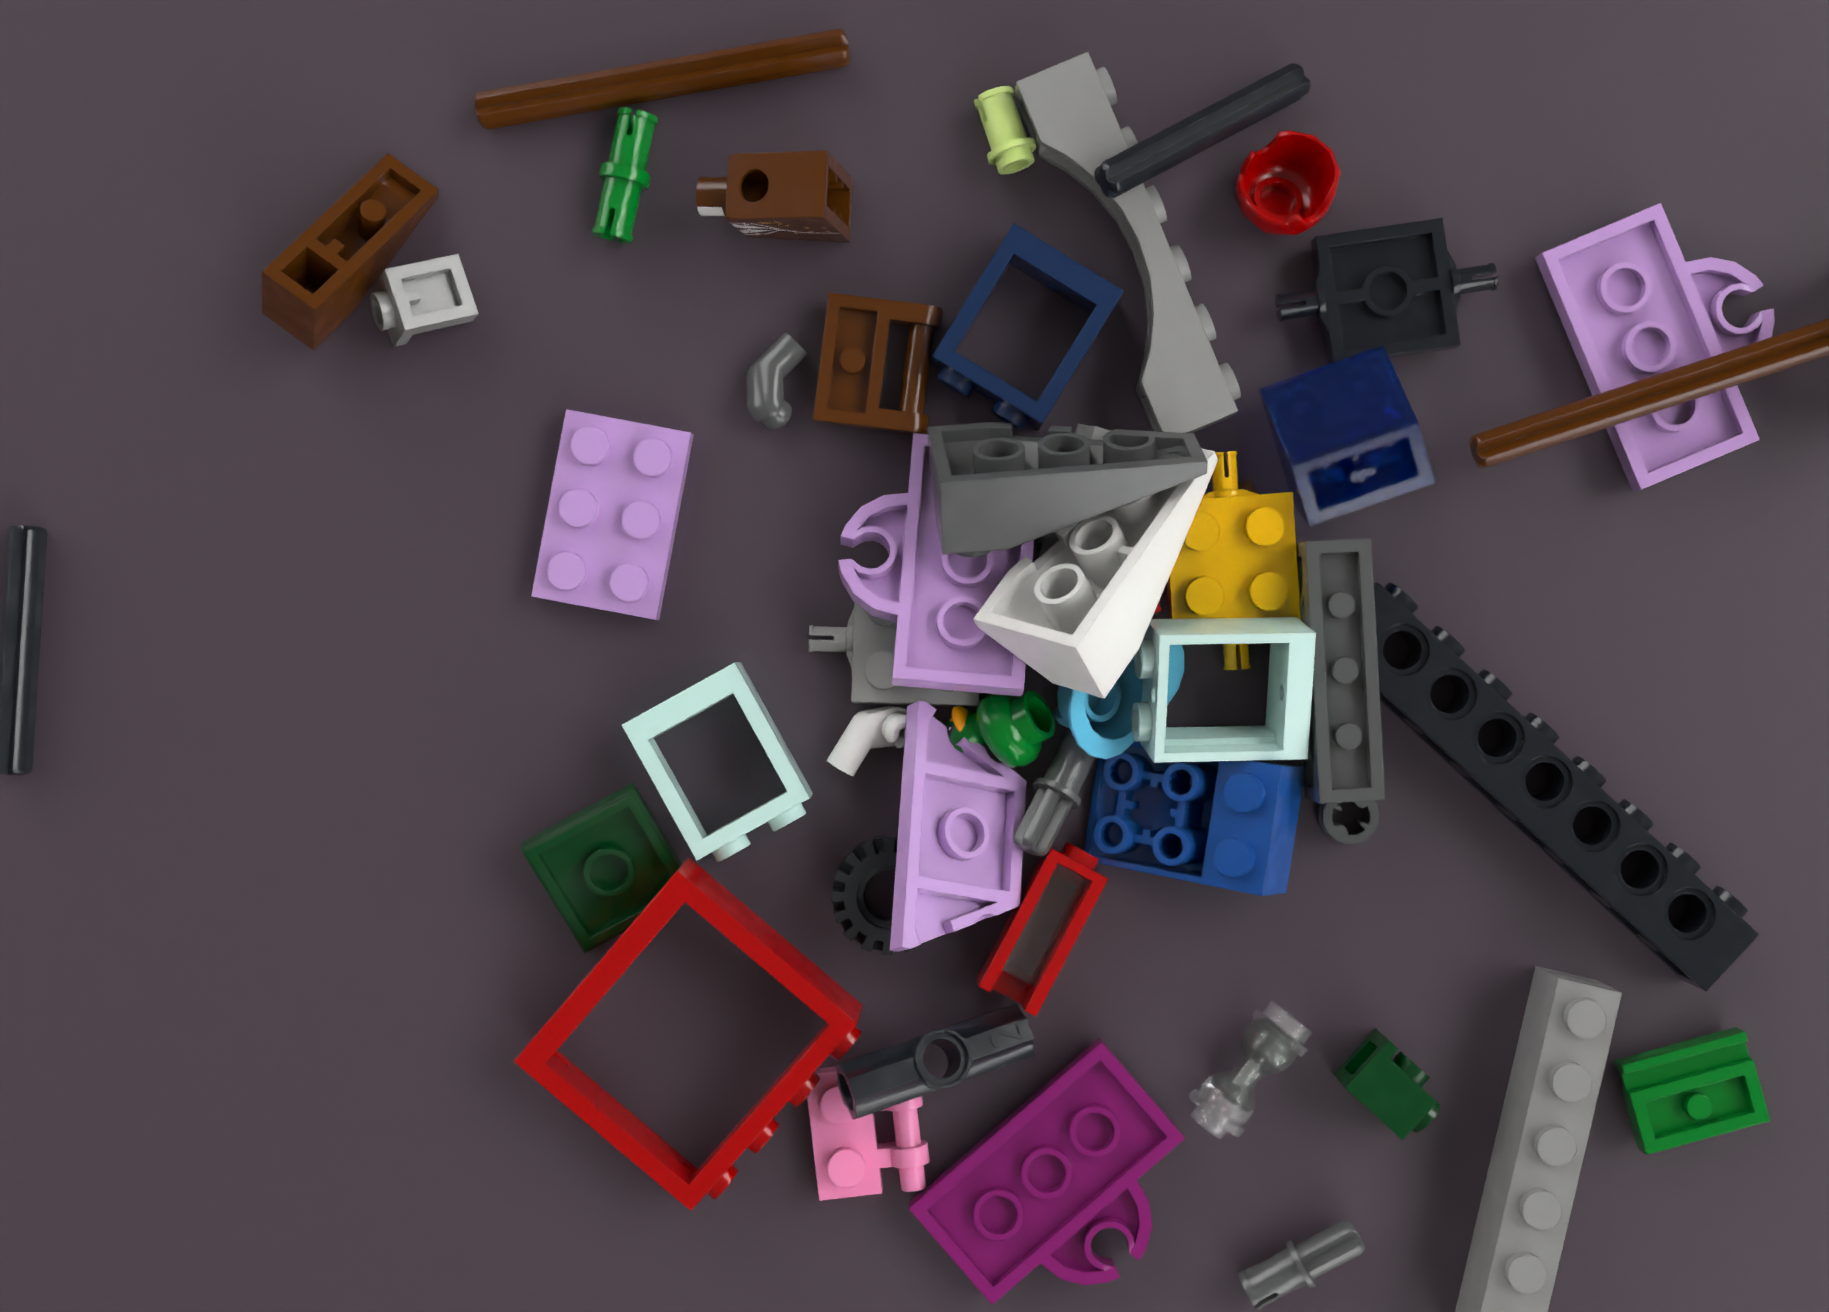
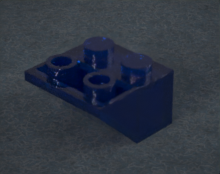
(1346, 436)

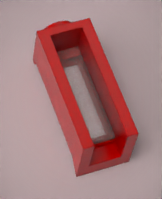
(1043, 927)

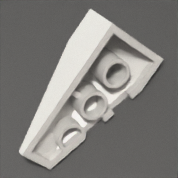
(1094, 592)

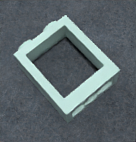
(1288, 692)
(683, 706)

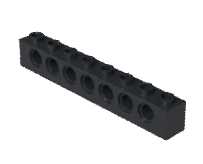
(1713, 928)

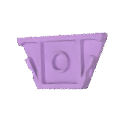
(953, 834)

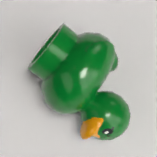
(1007, 724)

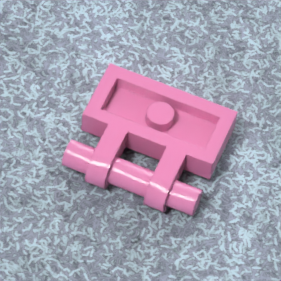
(848, 1149)

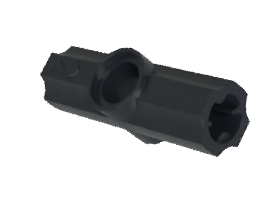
(899, 1071)

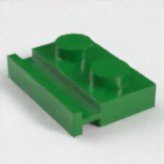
(1692, 1090)

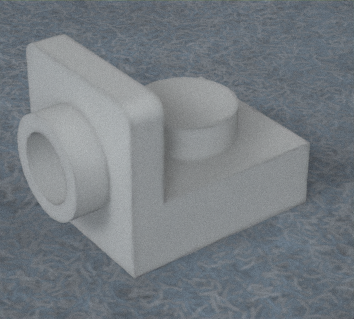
(422, 298)

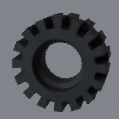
(849, 898)

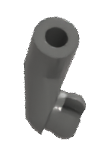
(765, 382)

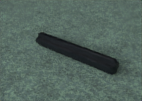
(1201, 130)
(20, 645)

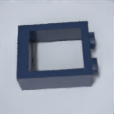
(1056, 273)

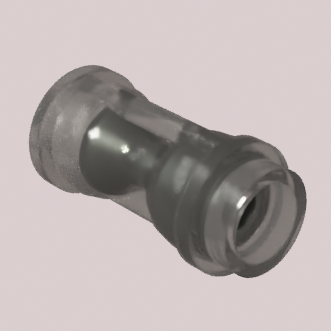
(1267, 1047)

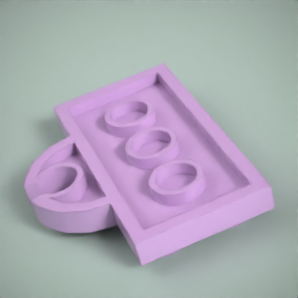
(1646, 311)
(930, 591)

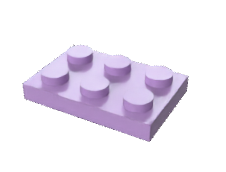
(612, 514)

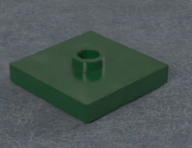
(603, 865)

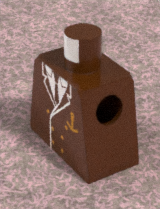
(782, 196)

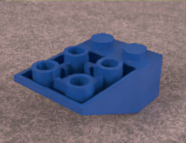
(1197, 820)

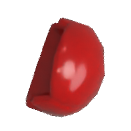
(1288, 183)

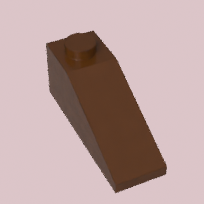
(344, 252)

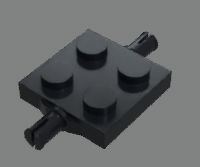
(1386, 290)

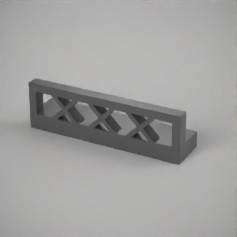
(1345, 703)

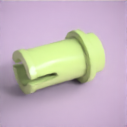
(1008, 142)

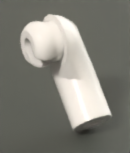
(868, 731)

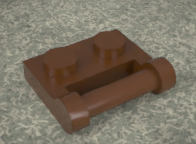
(856, 358)

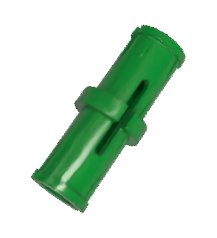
(625, 175)

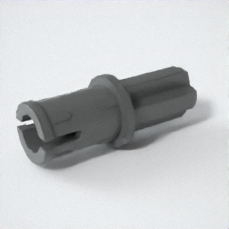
(1054, 797)
(1301, 1263)

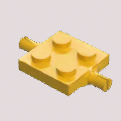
(1237, 558)

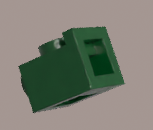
(1388, 1086)

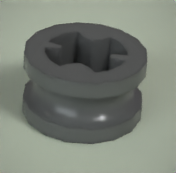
(1339, 832)

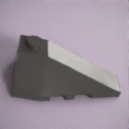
(1014, 488)

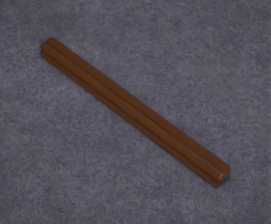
(662, 79)
(1650, 394)

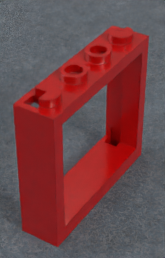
(770, 951)

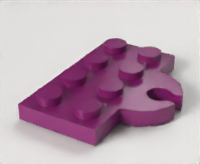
(1053, 1180)

